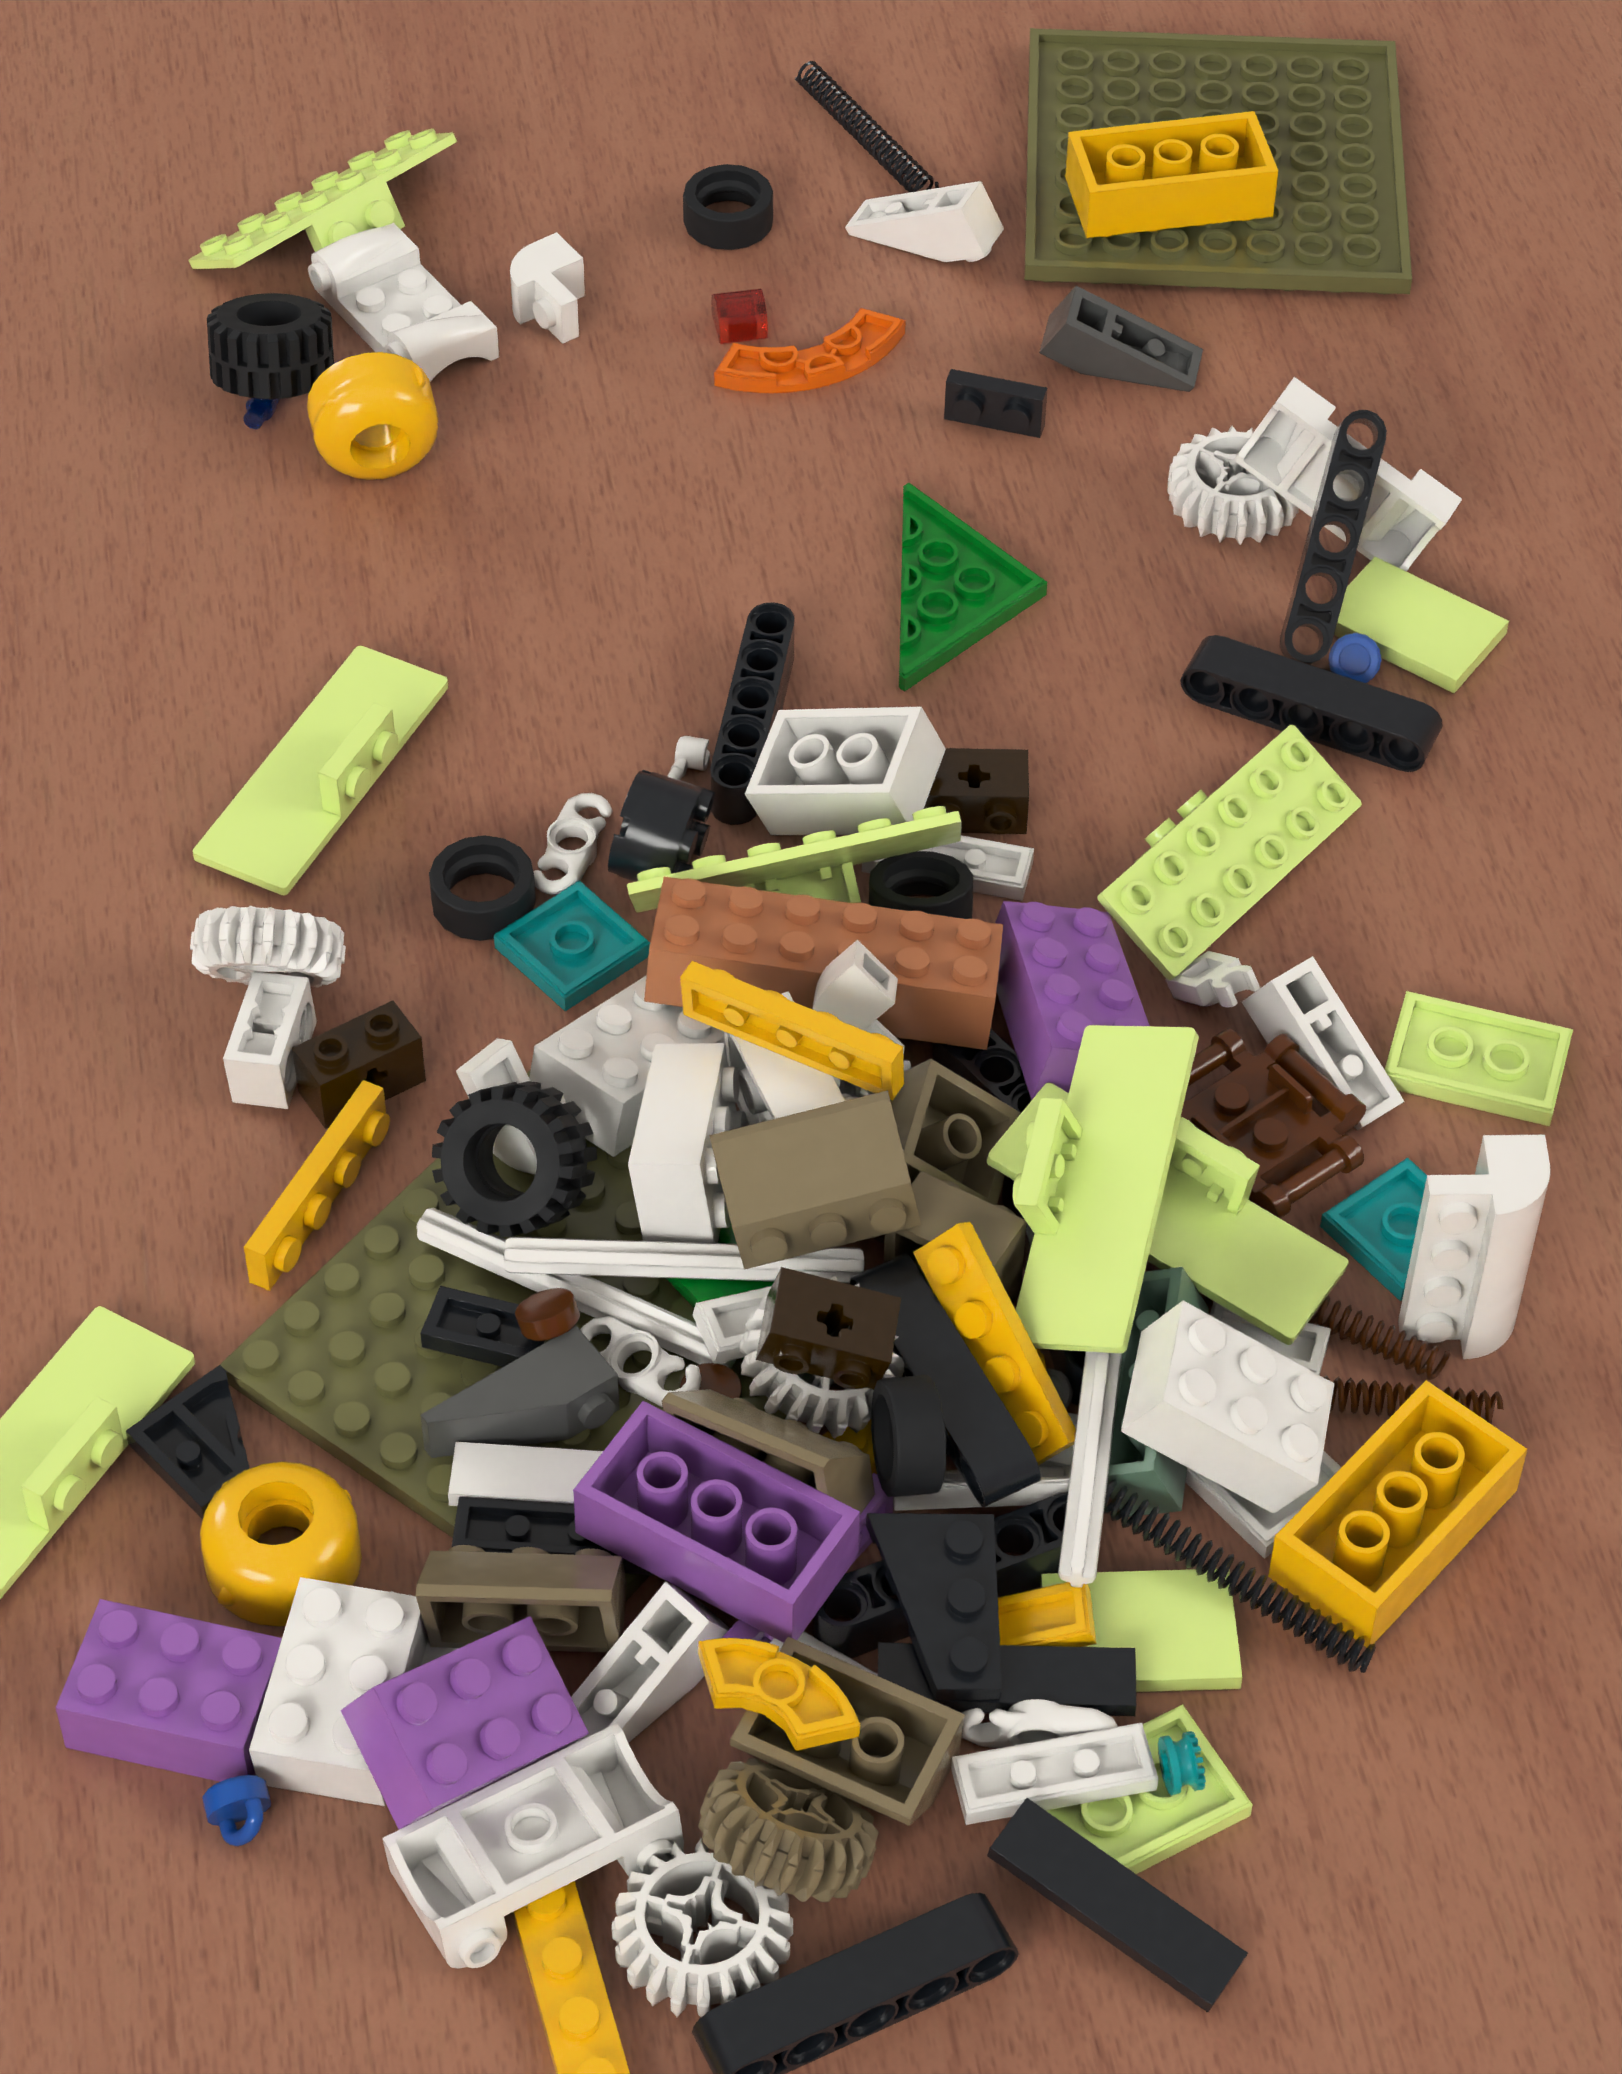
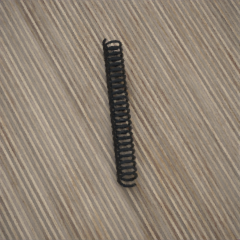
(857, 135)
(1243, 1585)

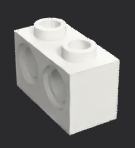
(271, 1021)

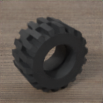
(269, 345)
(470, 1166)

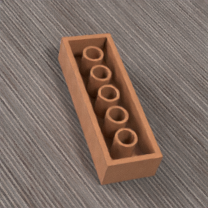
(787, 940)

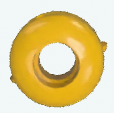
(373, 415)
(260, 1578)

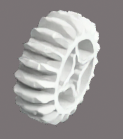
(1221, 494)
(267, 940)
(806, 1395)
(676, 1902)

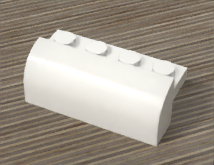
(1476, 1246)

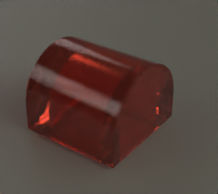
(740, 315)

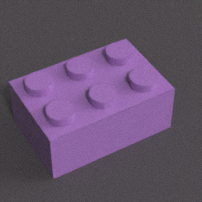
(167, 1691)
(463, 1721)

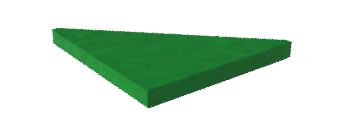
(952, 587)

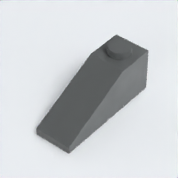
(1117, 345)
(529, 1401)

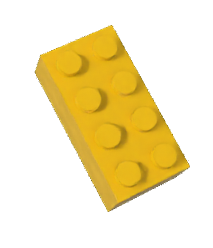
(1171, 174)
(1397, 1513)

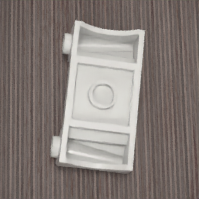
(396, 303)
(1291, 456)
(527, 1840)

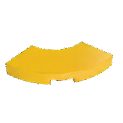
(780, 1687)

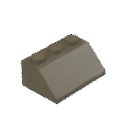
(815, 1180)
(784, 1444)
(570, 1597)
(895, 1760)

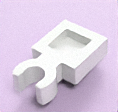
(1213, 980)

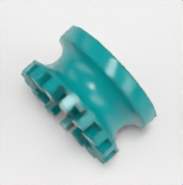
(1180, 1764)

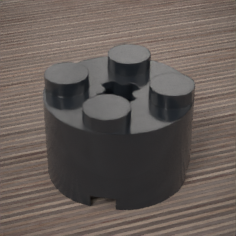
(660, 825)

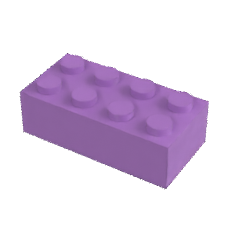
(1055, 980)
(717, 1522)

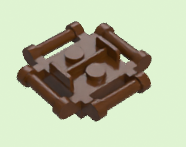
(1270, 1119)

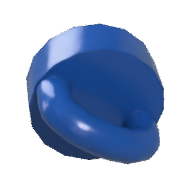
(1355, 657)
(236, 1801)

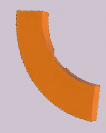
(840, 356)

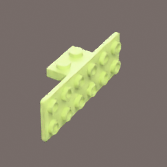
(333, 208)
(320, 770)
(1228, 851)
(817, 867)
(1098, 1185)
(1215, 1233)
(75, 1426)

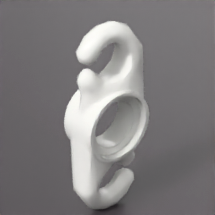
(567, 825)
(628, 1340)
(1031, 1722)

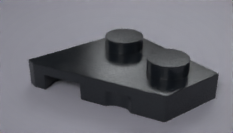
(193, 1440)

